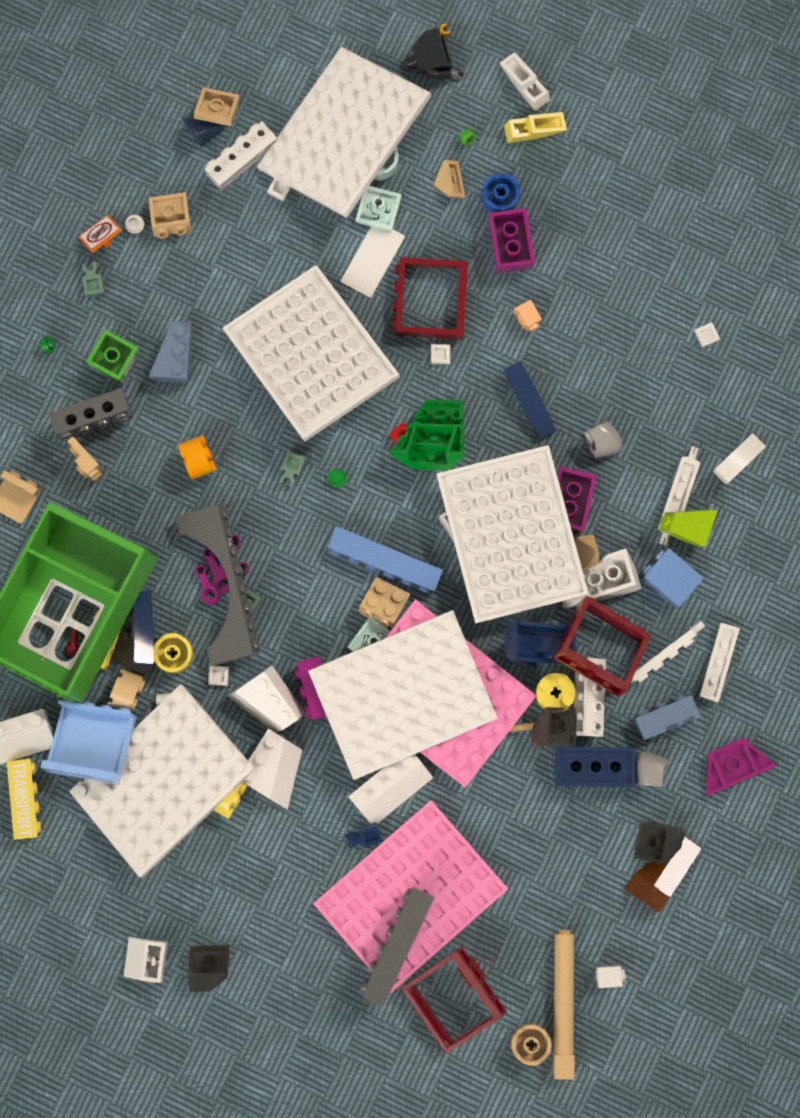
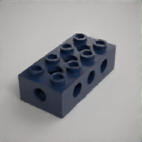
(604, 757)

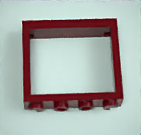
(457, 333)
(590, 669)
(478, 983)

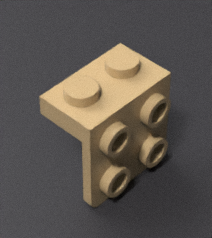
(17, 496)

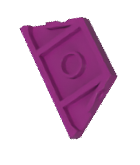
(734, 764)

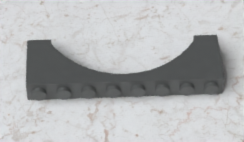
(237, 636)

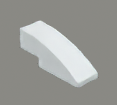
(525, 81)
(739, 459)

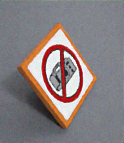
(100, 234)

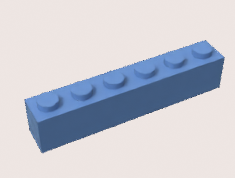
(384, 559)

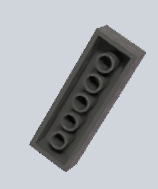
(397, 947)

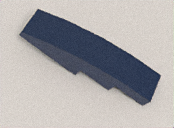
(530, 400)
(142, 630)

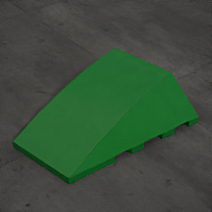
(434, 437)

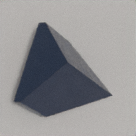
(202, 130)

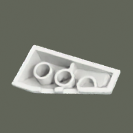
(609, 578)

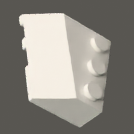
(268, 700)
(275, 767)

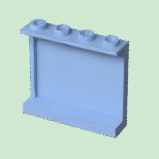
(90, 742)

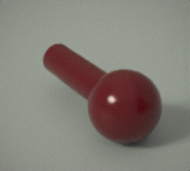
(72, 647)

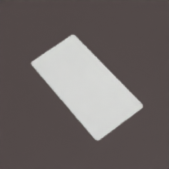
(372, 260)

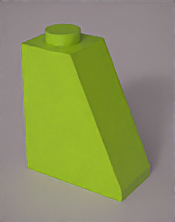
(689, 525)

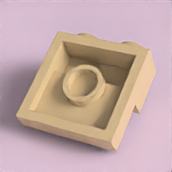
(217, 106)
(170, 215)
(86, 464)
(383, 602)

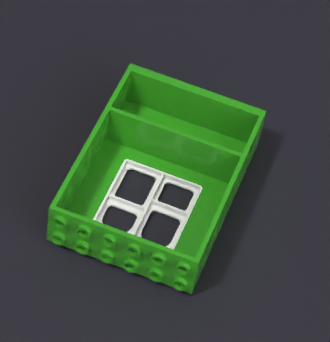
(94, 568)

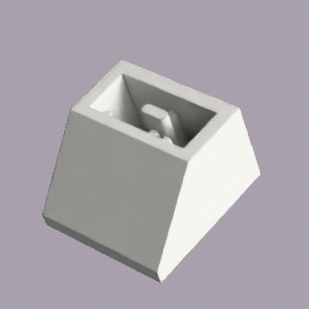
(145, 959)

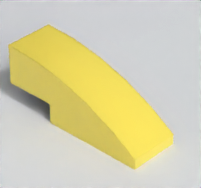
(534, 127)

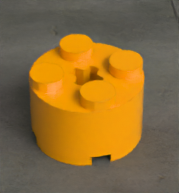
(197, 457)

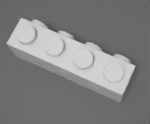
(240, 156)
(589, 704)

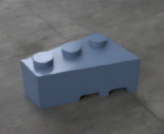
(174, 355)
(666, 716)

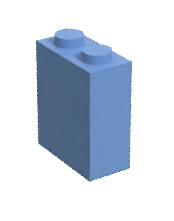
(672, 577)

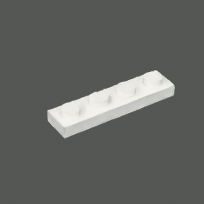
(719, 662)

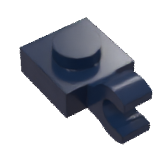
(367, 835)

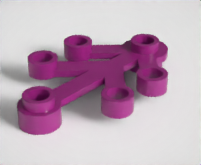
(219, 575)

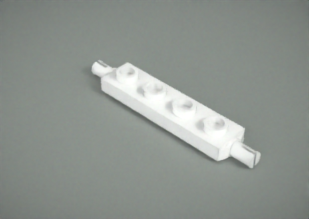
(681, 487)
(670, 651)

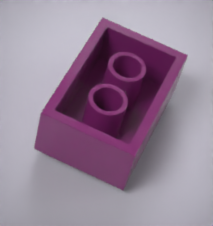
(511, 240)
(577, 493)
(307, 691)

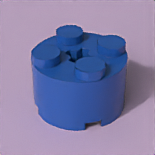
(500, 184)

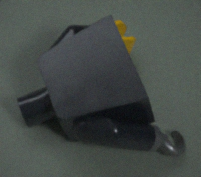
(432, 55)

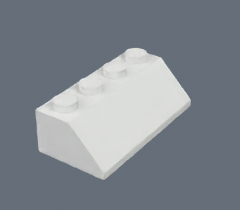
(25, 735)
(390, 788)

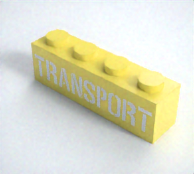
(22, 799)

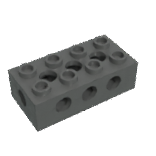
(82, 411)

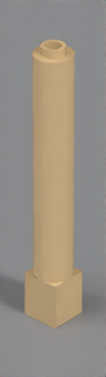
(563, 1005)

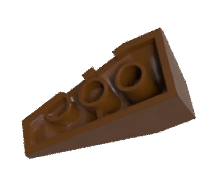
(658, 881)

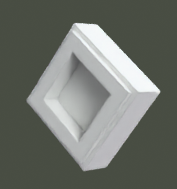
(278, 190)
(707, 335)
(440, 353)
(218, 675)

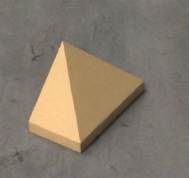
(450, 179)
(587, 551)

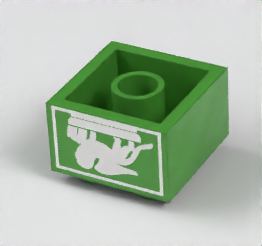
(113, 356)

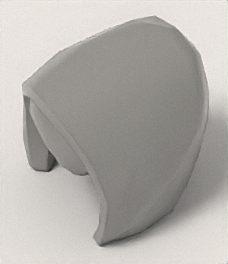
(603, 440)
(650, 769)

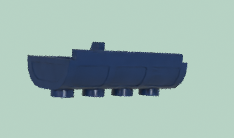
(534, 641)

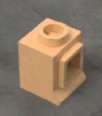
(528, 316)

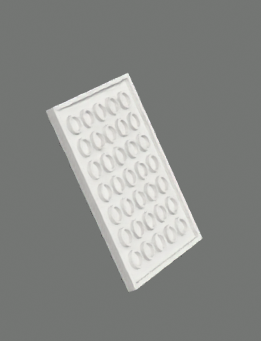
(344, 131)
(311, 353)
(512, 534)
(402, 694)
(170, 781)

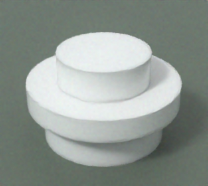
(134, 224)

